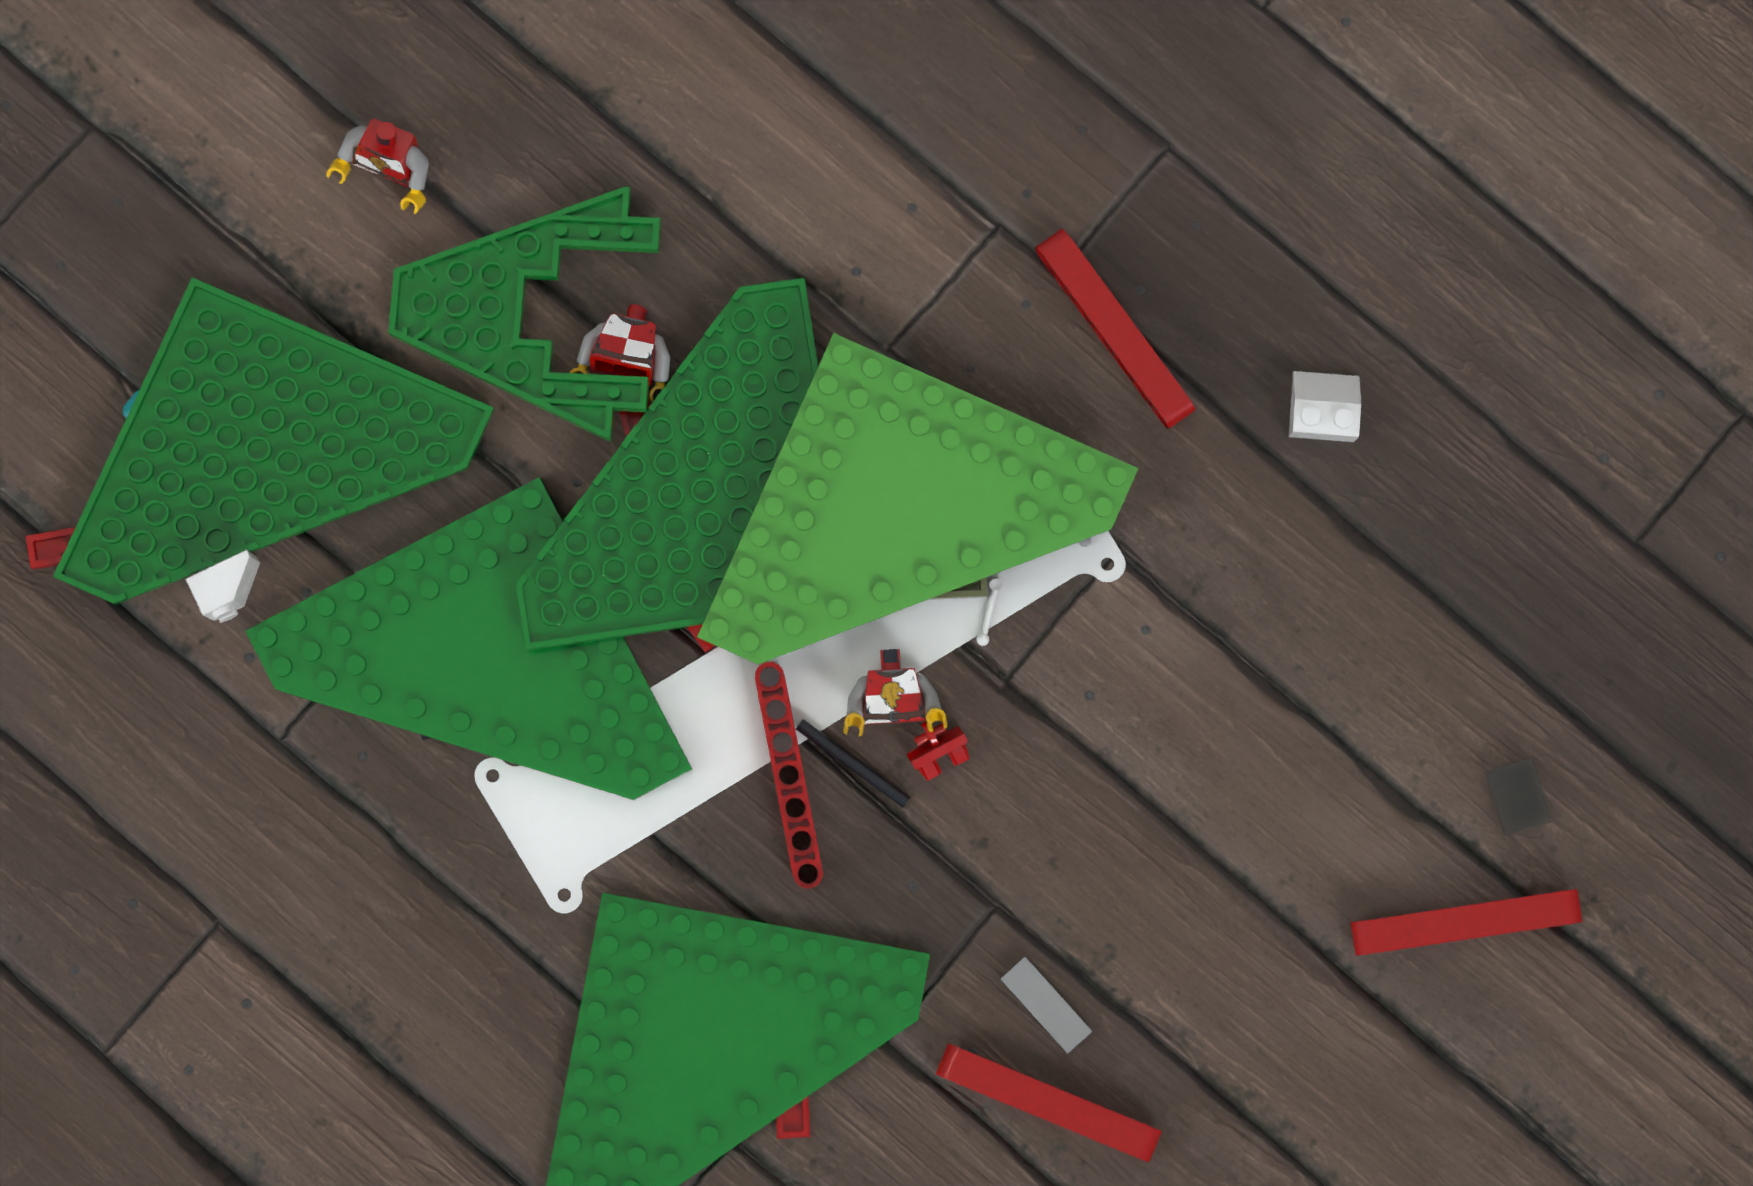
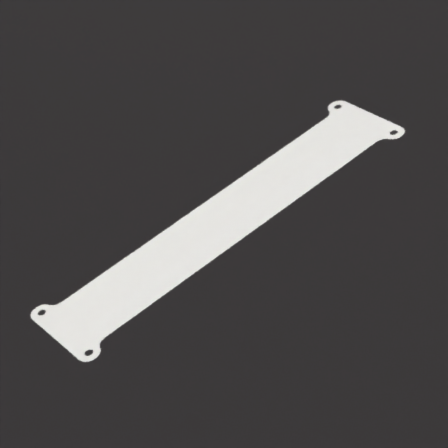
(717, 718)

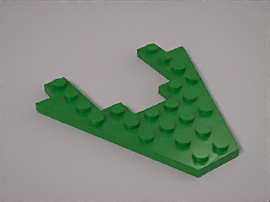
(471, 306)

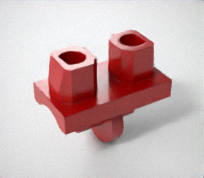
(935, 745)

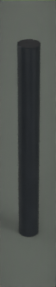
(853, 763)

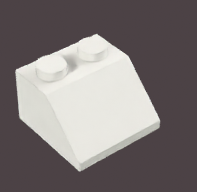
(1325, 406)
(224, 586)

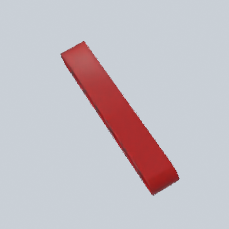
(1115, 328)
(788, 758)
(1466, 922)
(1048, 1102)

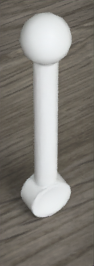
(995, 585)

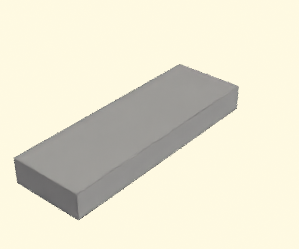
(1046, 1005)

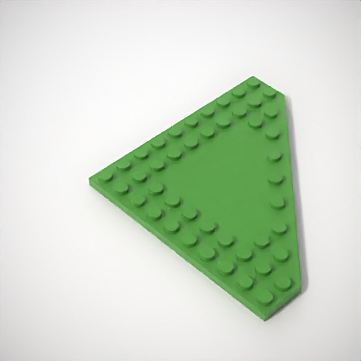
(898, 498)

